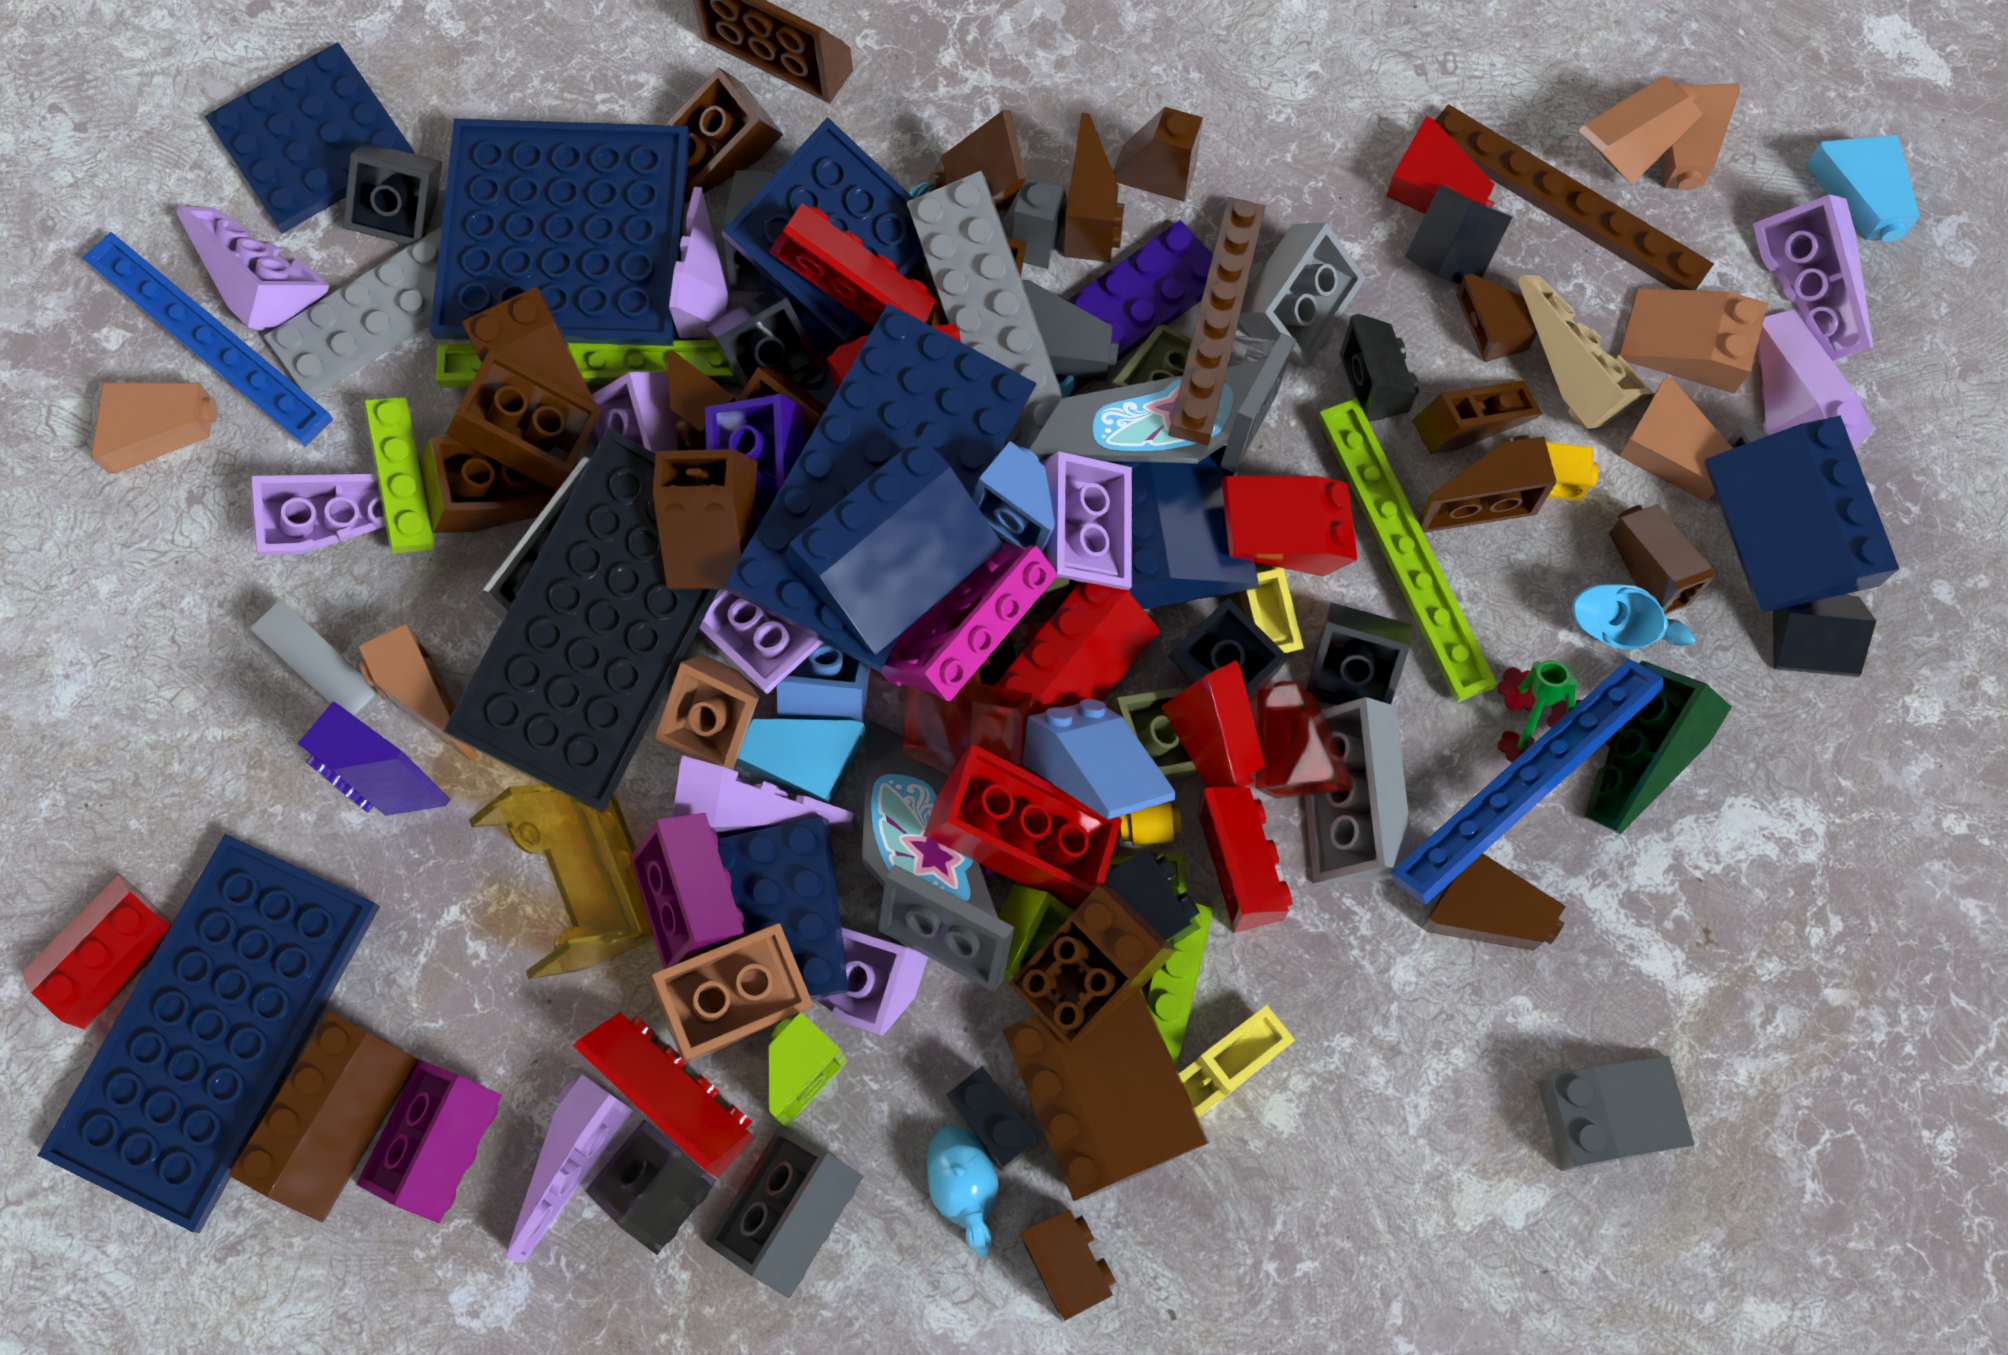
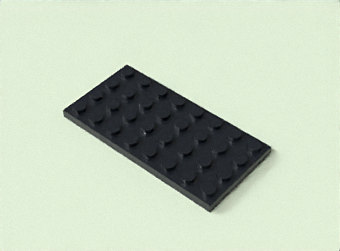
(585, 638)

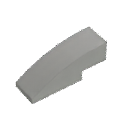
(314, 659)

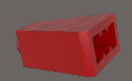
(1432, 161)
(1218, 728)

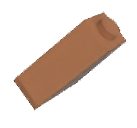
(1643, 126)
(1695, 153)
(149, 421)
(1675, 441)

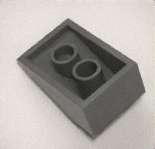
(1614, 1112)

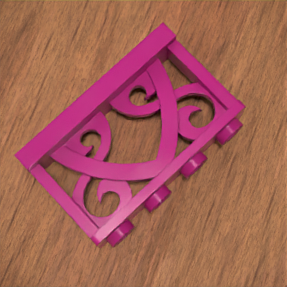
(944, 660)

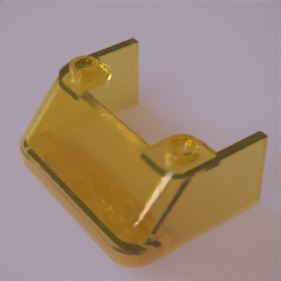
(589, 865)

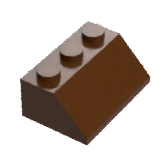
(523, 420)

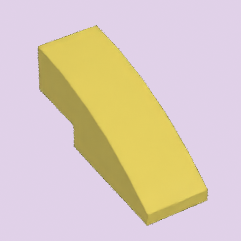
(1273, 608)
(1234, 1059)

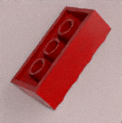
(847, 270)
(1082, 648)
(1022, 827)
(666, 1092)

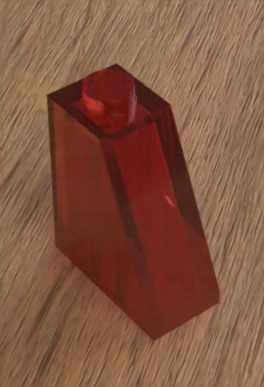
(1296, 745)

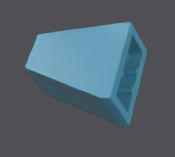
(1872, 180)
(802, 754)

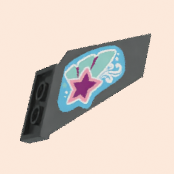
(1136, 419)
(930, 892)

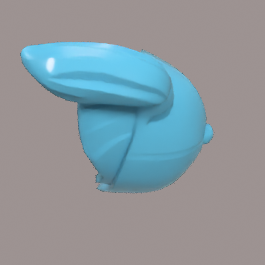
(1626, 617)
(963, 1183)

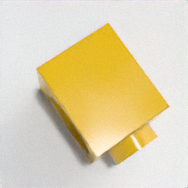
(1573, 470)

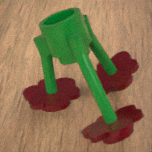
(1532, 690)

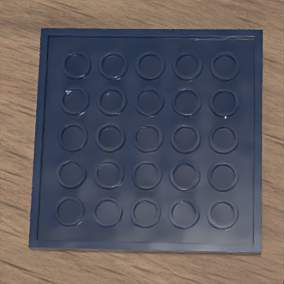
(569, 211)

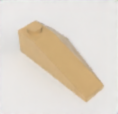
(1587, 377)

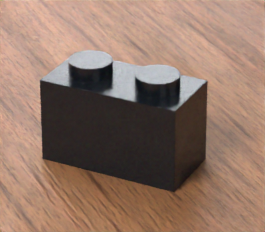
(1149, 888)
(992, 1119)

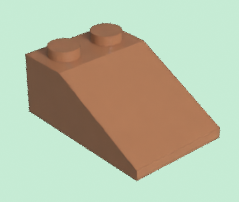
(1695, 335)
(408, 675)
(730, 993)

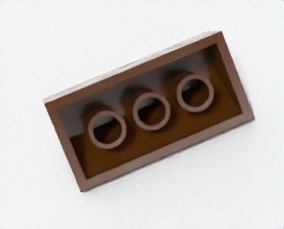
(324, 1118)

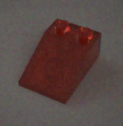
(978, 715)

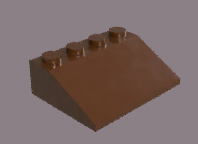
(777, 43)
(1108, 1101)

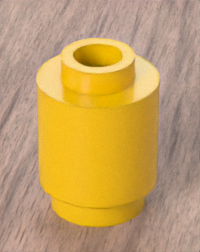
(1151, 825)

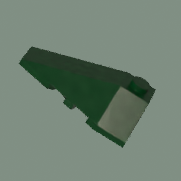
(1654, 748)

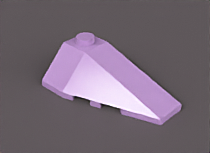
(880, 982)

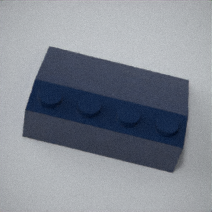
(1802, 515)
(1182, 534)
(894, 546)

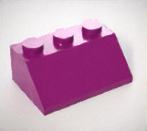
(685, 889)
(429, 1141)

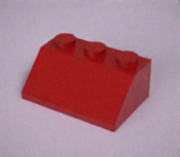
(1243, 857)
(97, 954)

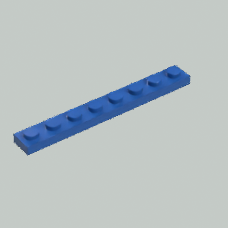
(208, 339)
(1526, 781)

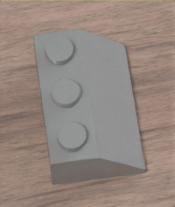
(1302, 290)

